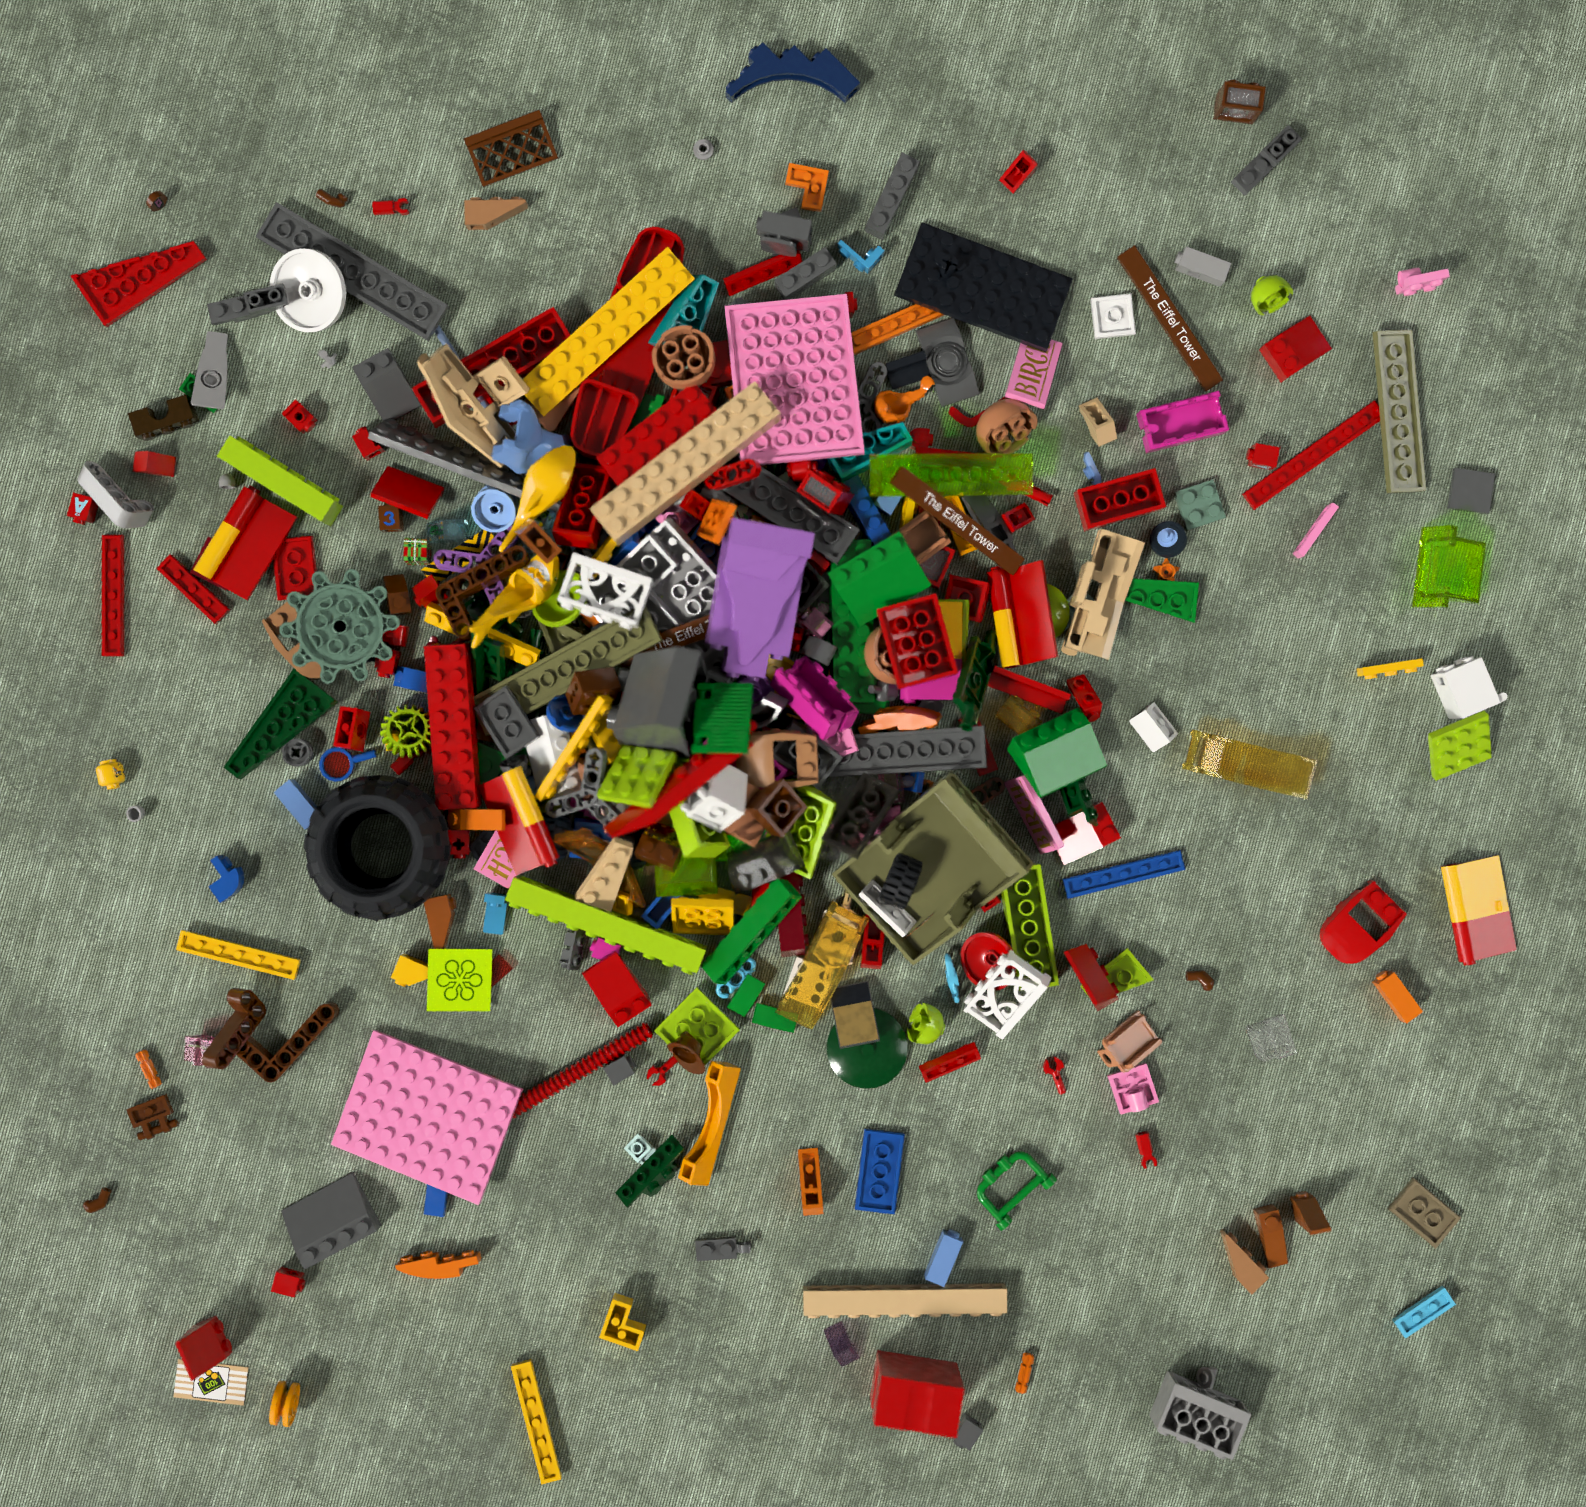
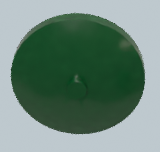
(870, 1063)

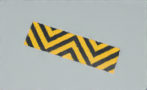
(475, 545)

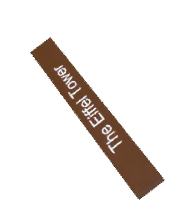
(1169, 318)
(956, 520)
(680, 635)

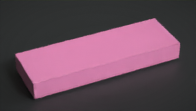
(1315, 530)

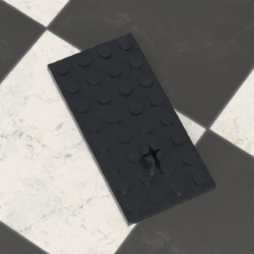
(983, 287)

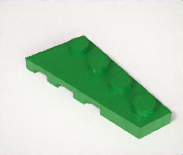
(1165, 596)

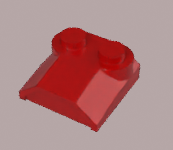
(970, 589)

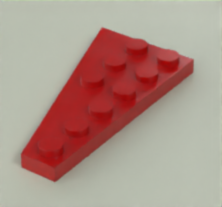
(131, 282)

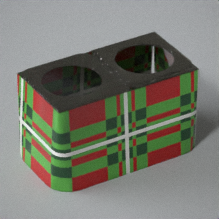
(417, 551)

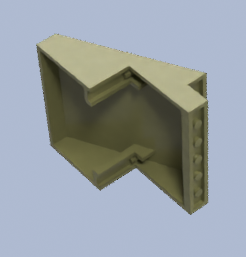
(963, 861)

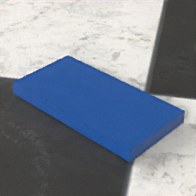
(879, 1171)

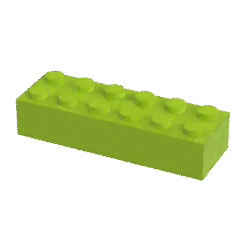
(275, 477)
(695, 838)
(1029, 923)

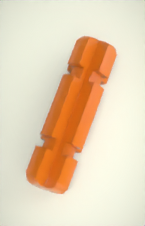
(148, 1069)
(1024, 1373)

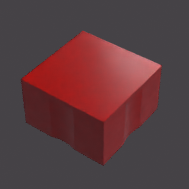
(916, 1394)

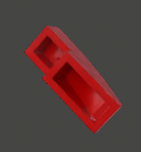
(872, 946)

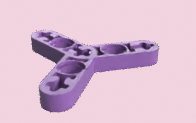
(479, 558)

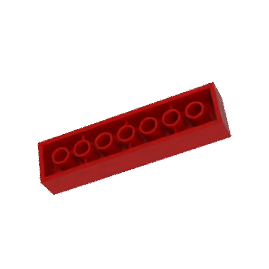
(522, 348)
(452, 726)

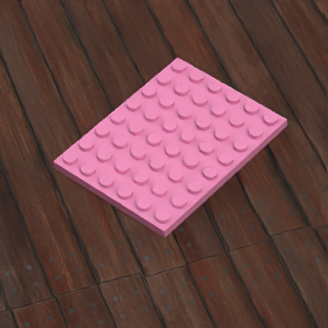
(806, 368)
(426, 1117)

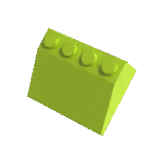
(811, 826)

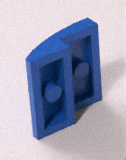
(626, 547)

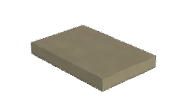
(1424, 1213)

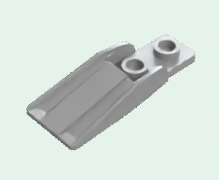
(212, 373)

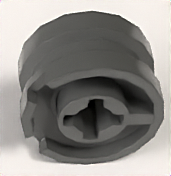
(306, 752)
(516, 761)

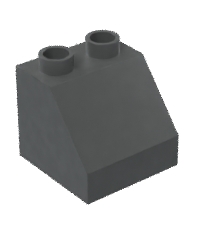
(659, 700)

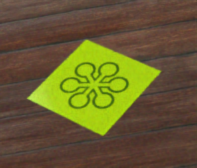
(459, 979)

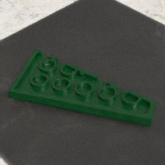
(287, 714)

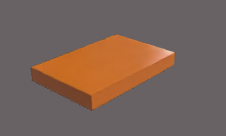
(716, 520)

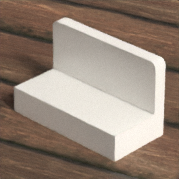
(1153, 727)

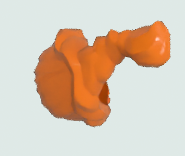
(895, 407)

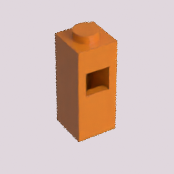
(1397, 996)

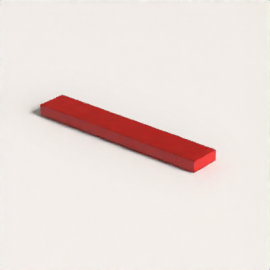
(112, 595)

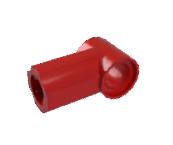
(396, 637)

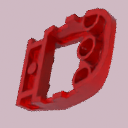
(1346, 938)

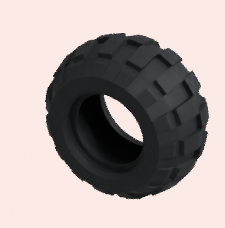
(331, 856)

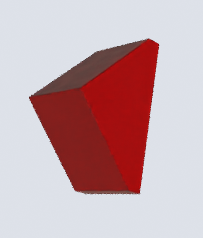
(1019, 171)
(154, 463)
(1017, 517)

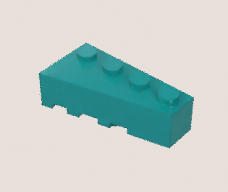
(689, 307)
(884, 440)

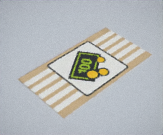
(218, 1385)

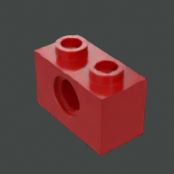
(351, 728)

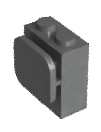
(784, 233)

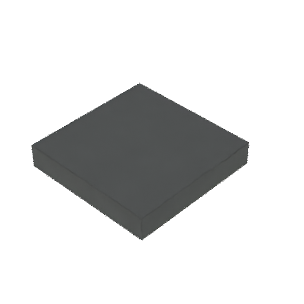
(1471, 491)

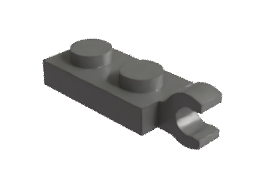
(720, 1248)

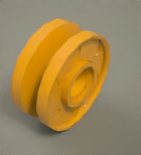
(284, 1403)

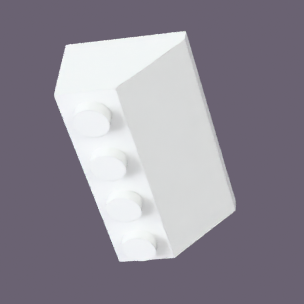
(546, 751)

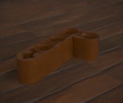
(237, 1030)

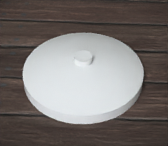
(312, 288)

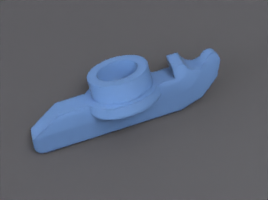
(1091, 469)

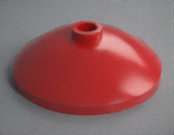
(978, 955)

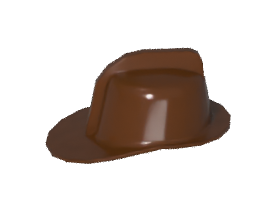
(687, 1053)

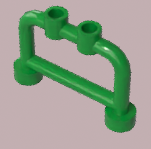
(1005, 1164)

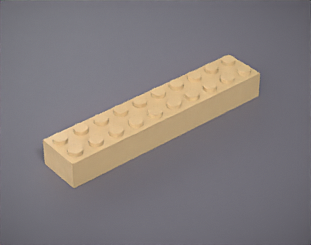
(686, 463)

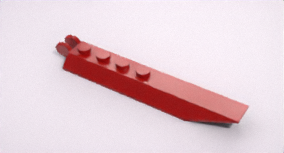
(677, 788)

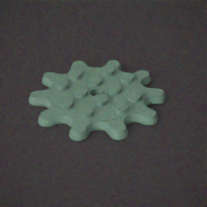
(336, 603)

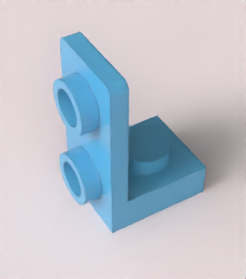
(872, 257)
(495, 913)

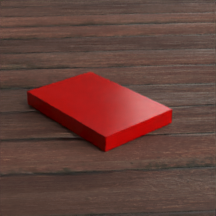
(407, 492)
(295, 566)

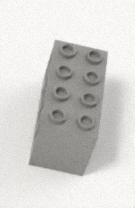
(1199, 1416)

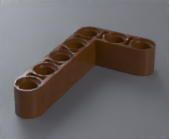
(475, 585)
(291, 1046)

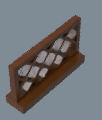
(504, 131)

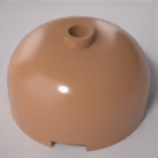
(696, 353)
(1001, 418)
(877, 657)

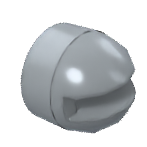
(227, 482)
(135, 815)

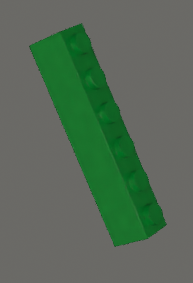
(751, 931)

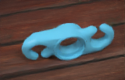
(952, 978)
(732, 986)

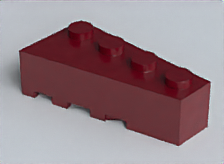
(791, 927)

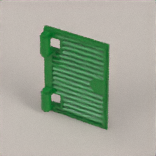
(723, 718)

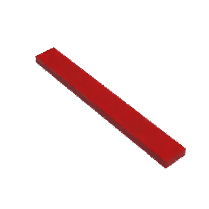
(1313, 455)

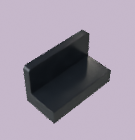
(907, 370)

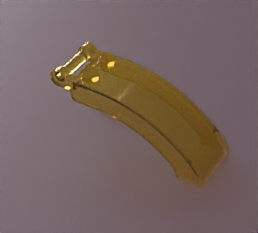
(1251, 765)
(821, 967)

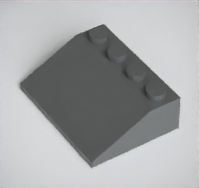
(330, 1220)

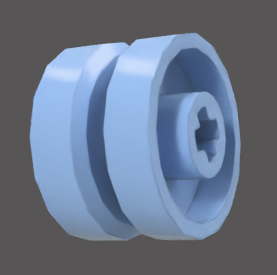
(494, 509)

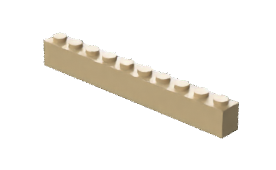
(904, 1300)

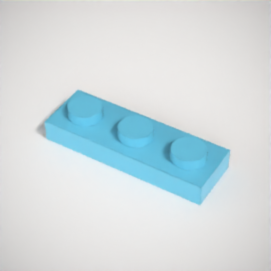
(1423, 1312)

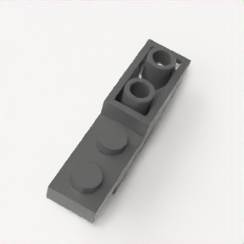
(1266, 160)
(248, 306)
(988, 517)

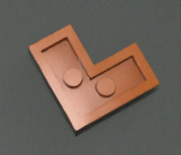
(812, 180)

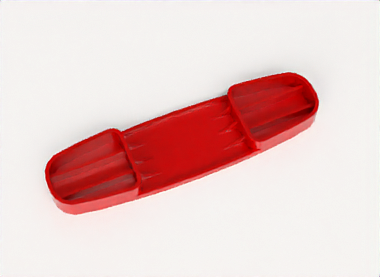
(617, 387)

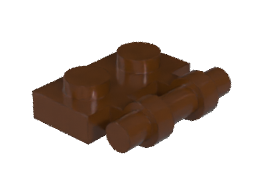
(149, 1111)

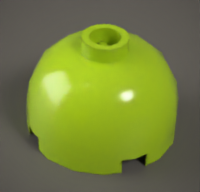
(1270, 294)
(926, 1024)

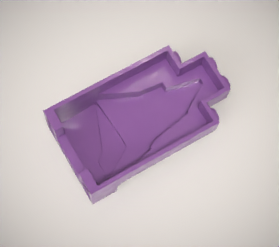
(756, 595)

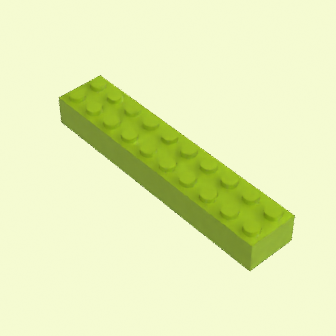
(612, 926)

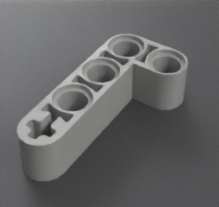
(111, 499)

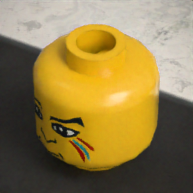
(110, 774)

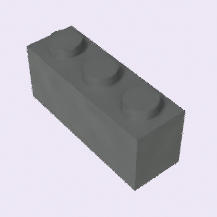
(805, 274)

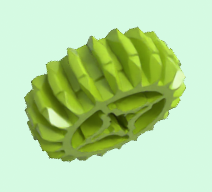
(400, 745)

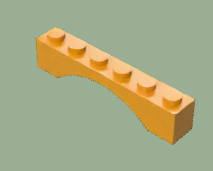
(700, 1160)

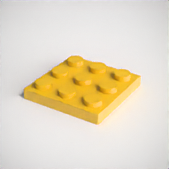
(702, 916)

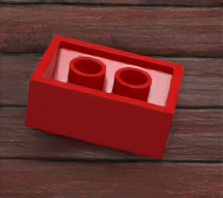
(1092, 976)

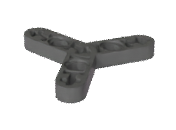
(868, 400)
(587, 787)

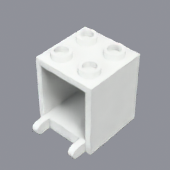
(1466, 687)
(719, 800)

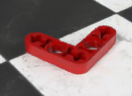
(724, 471)

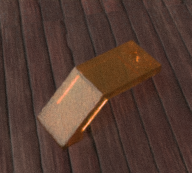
(591, 848)

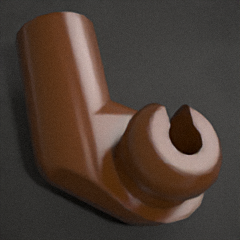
(327, 198)
(1201, 976)
(95, 1205)

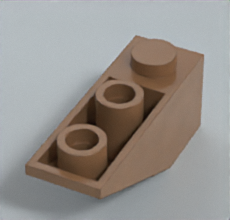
(488, 213)
(1244, 1269)

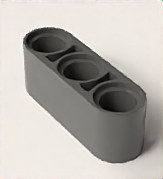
(817, 649)

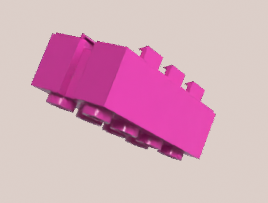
(1182, 422)
(815, 697)

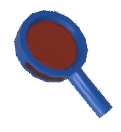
(339, 764)

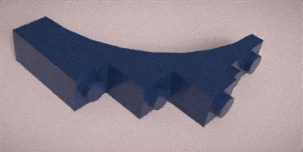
(795, 66)

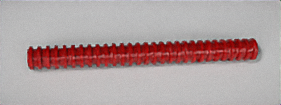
(582, 1068)

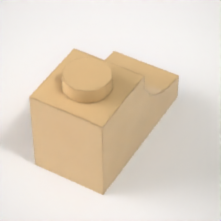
(1098, 421)

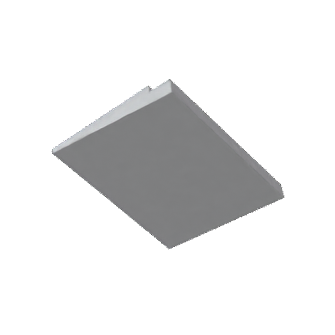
(679, 575)

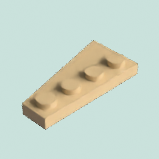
(606, 876)

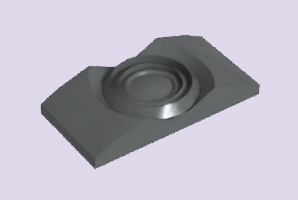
(947, 362)

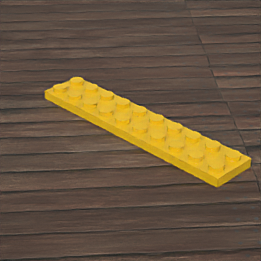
(606, 331)

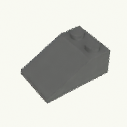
(386, 385)
(786, 752)

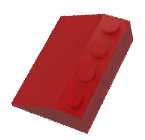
(917, 641)

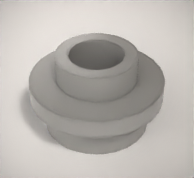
(703, 155)

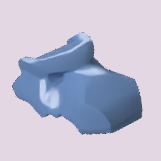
(530, 439)

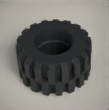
(901, 881)

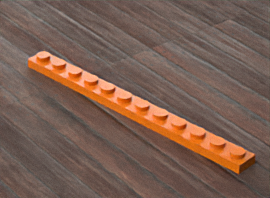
(883, 330)

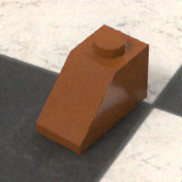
(537, 540)

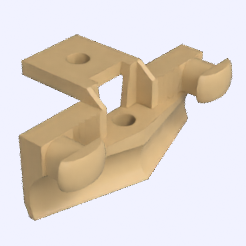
(454, 389)
(1097, 621)

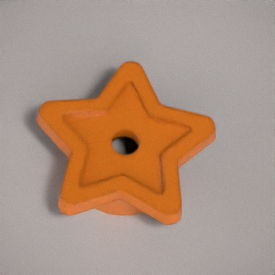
(1166, 566)

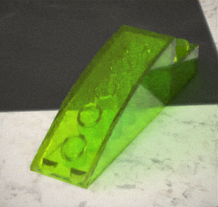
(956, 473)

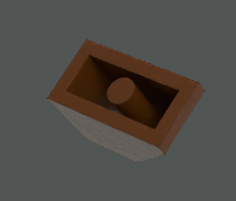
(397, 595)

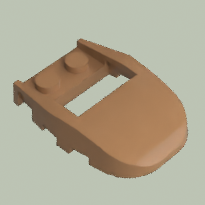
(272, 624)
(760, 760)

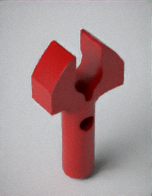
(662, 1070)
(1055, 1074)

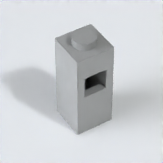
(1202, 266)

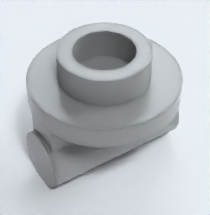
(329, 360)
(1206, 1376)

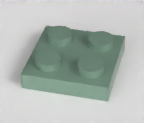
(1199, 505)

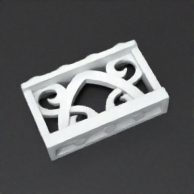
(588, 568)
(1006, 1019)

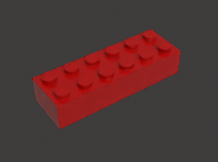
(655, 434)

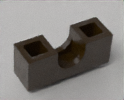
(180, 414)

